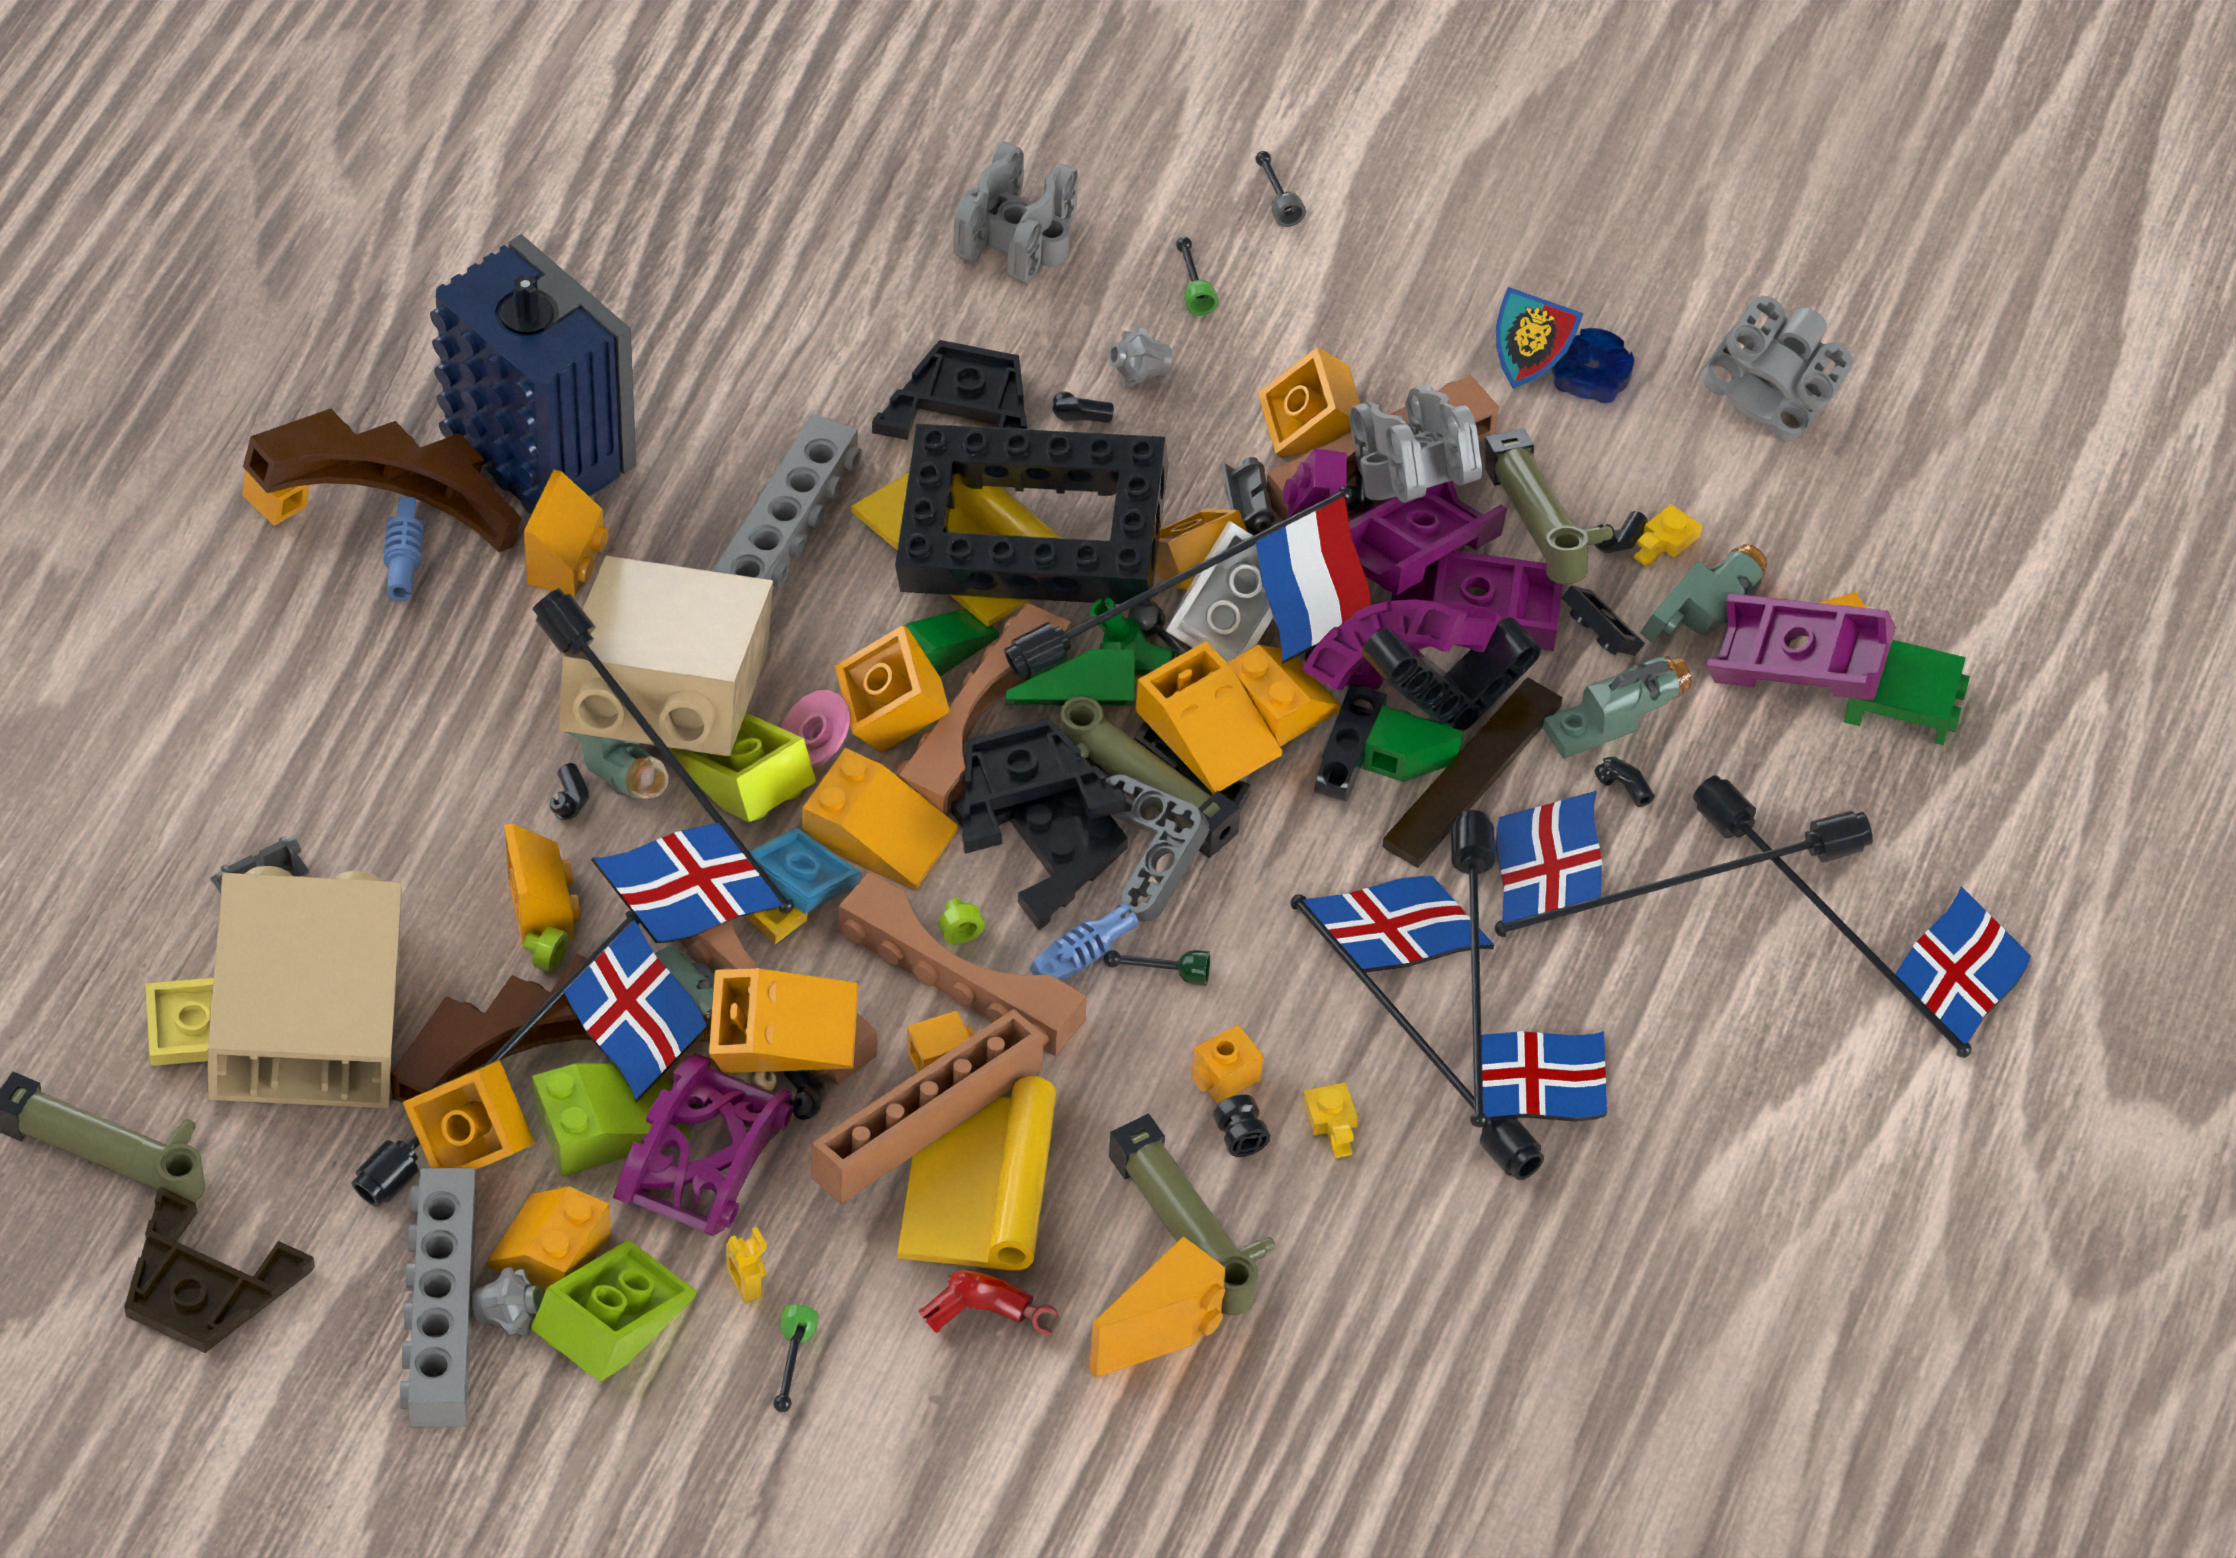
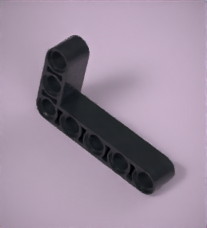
(1468, 687)

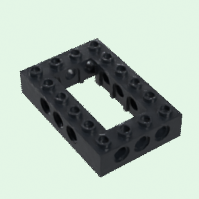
(1023, 566)

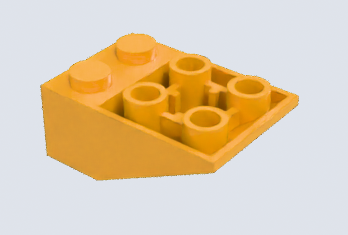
(1206, 717)
(782, 1021)

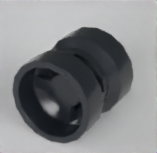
(1240, 1122)

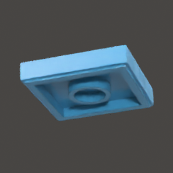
(805, 869)

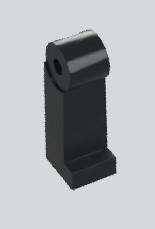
(1346, 743)

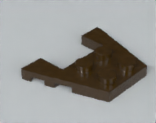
(197, 1295)

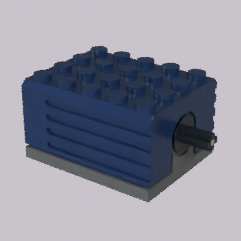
(534, 373)

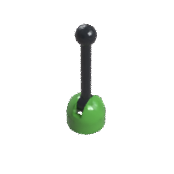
(1199, 294)
(797, 1326)

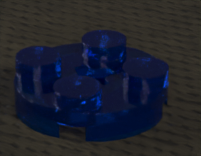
(1597, 383)

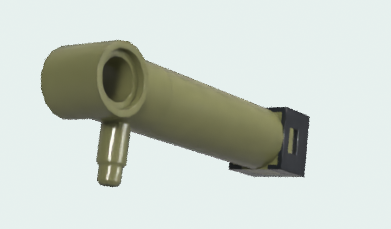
(1563, 545)
(1121, 754)
(101, 1141)
(1140, 1153)

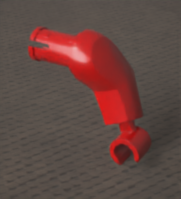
(984, 1292)

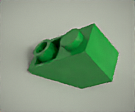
(1409, 745)

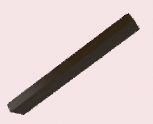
(1472, 772)

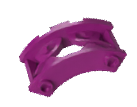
(1422, 623)
(739, 1106)

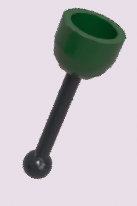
(1192, 966)

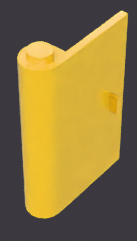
(975, 512)
(982, 1185)

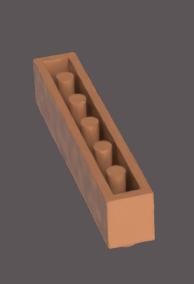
(926, 1106)

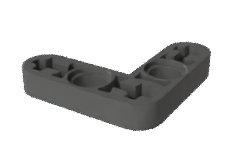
(1167, 840)

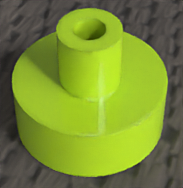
(960, 922)
(548, 948)

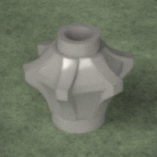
(1139, 357)
(508, 1302)

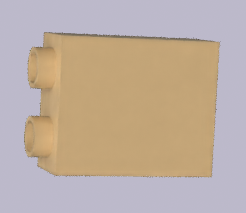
(678, 647)
(304, 989)

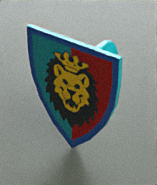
(1532, 335)

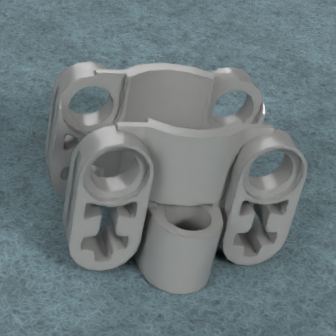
(1023, 229)
(1778, 366)
(1407, 459)

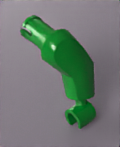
(1127, 631)

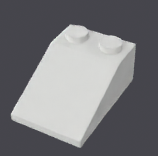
(1225, 601)

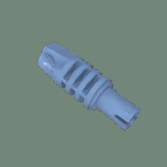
(403, 549)
(1083, 944)

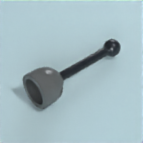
(1283, 200)
(1151, 621)

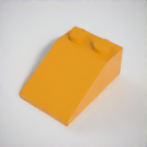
(876, 820)
(1160, 1311)

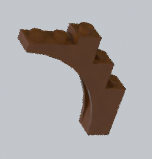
(385, 458)
(464, 1038)

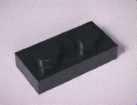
(1594, 613)

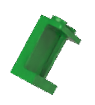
(1917, 688)

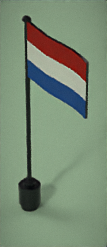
(1304, 569)

